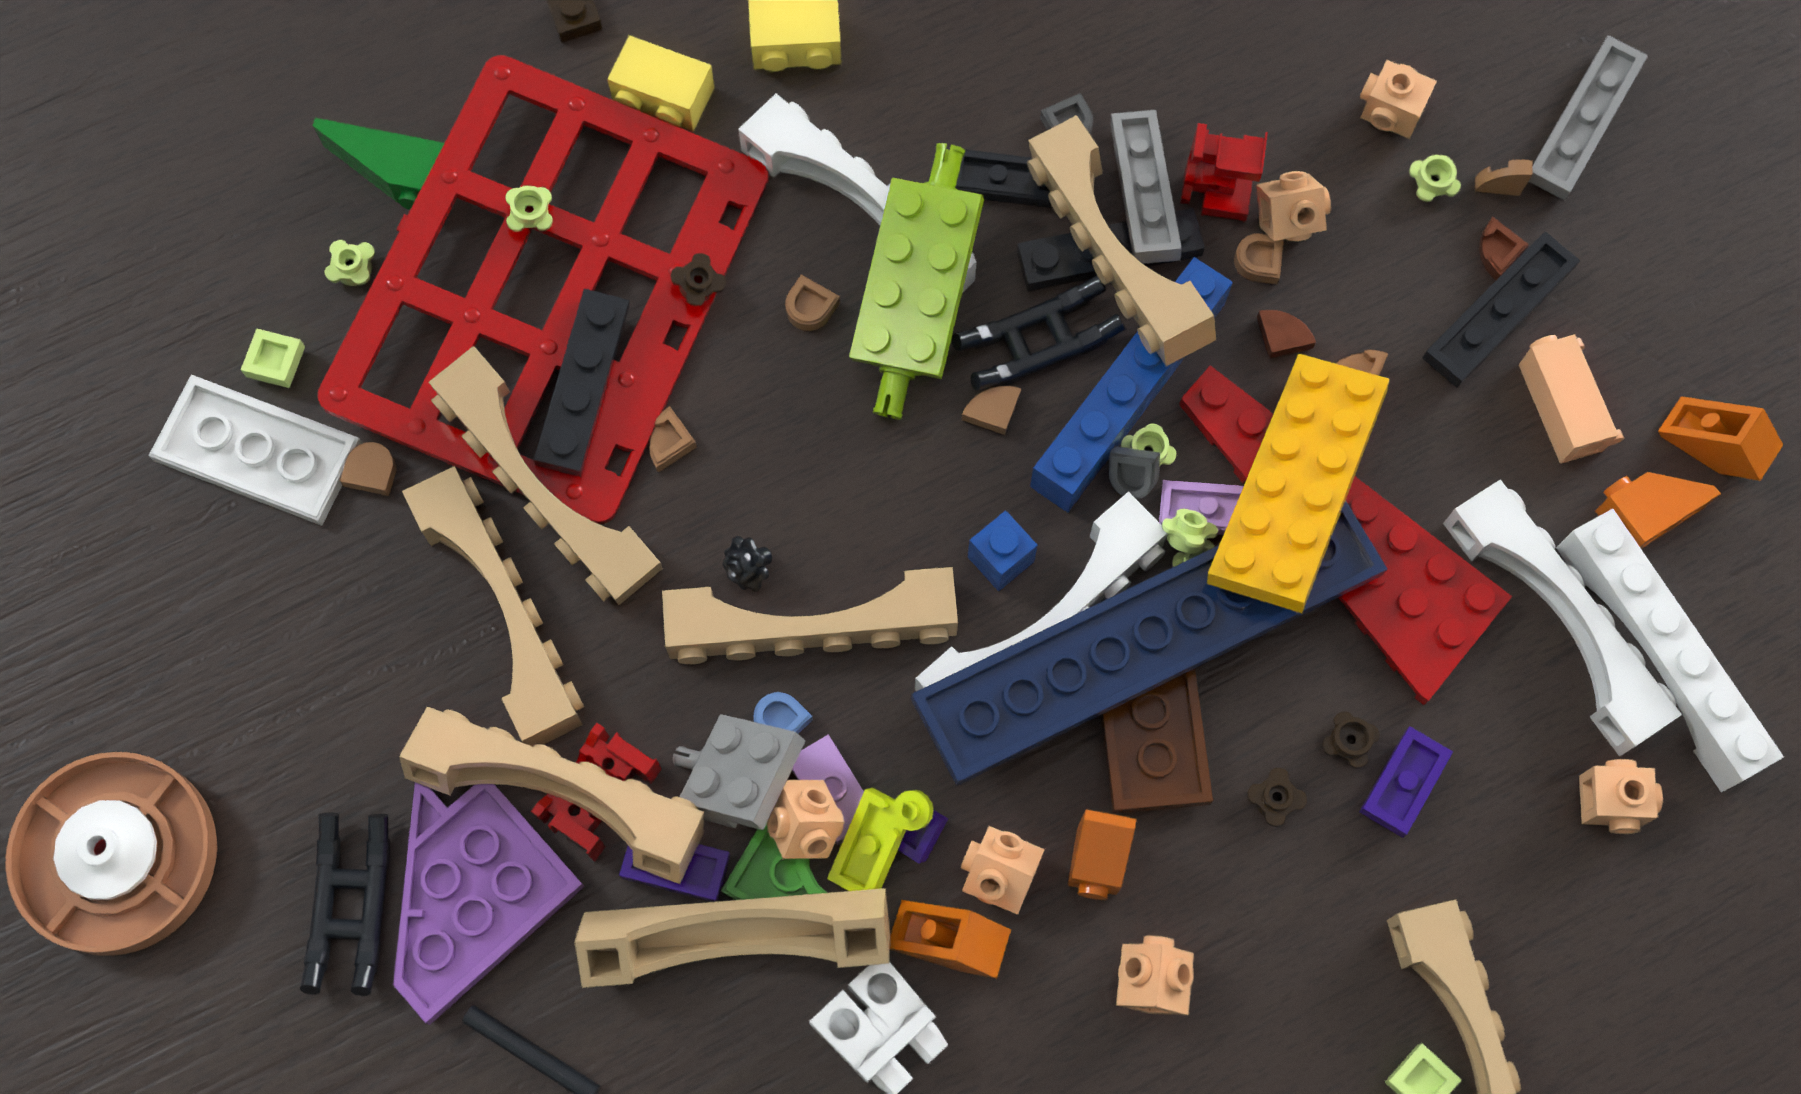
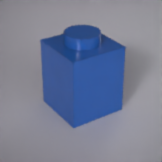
(1002, 550)

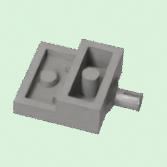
(739, 771)

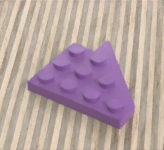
(470, 893)

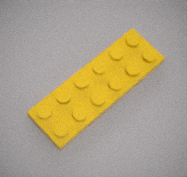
(1298, 483)

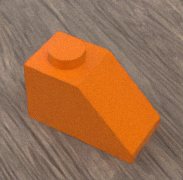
(1723, 436)
(1655, 504)
(1101, 854)
(950, 938)

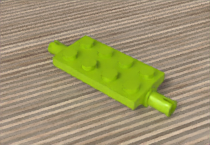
(916, 279)

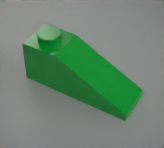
(386, 159)

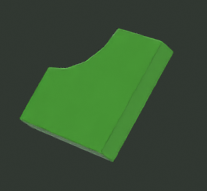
(766, 874)

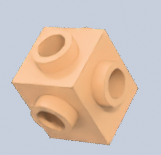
(1396, 98)
(1293, 206)
(1620, 796)
(805, 820)
(1001, 869)
(1155, 977)

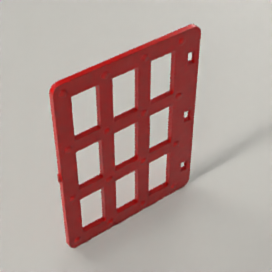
(648, 368)

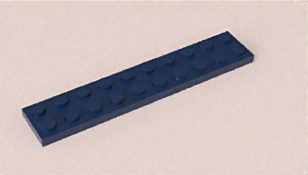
(1115, 655)

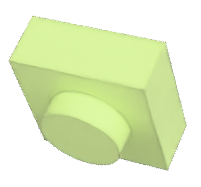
(272, 358)
(1422, 1074)

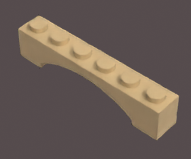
(1169, 314)
(475, 396)
(915, 609)
(538, 699)
(455, 753)
(829, 926)
(1438, 948)

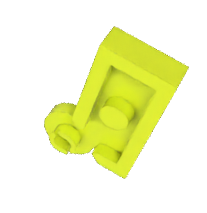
(876, 836)

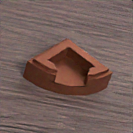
(1499, 248)
(1284, 333)

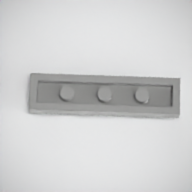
(1586, 117)
(1145, 187)

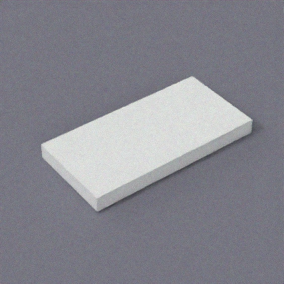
(254, 449)

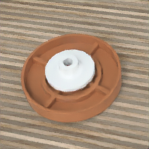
(111, 854)

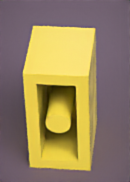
(794, 33)
(661, 83)

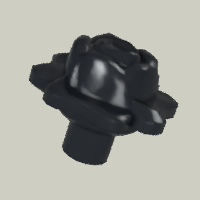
(746, 563)

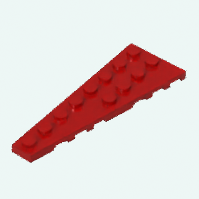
(1428, 600)

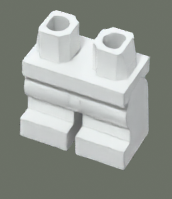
(876, 1035)

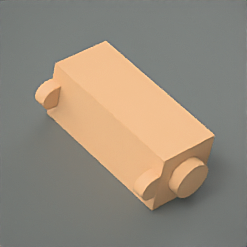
(1568, 398)

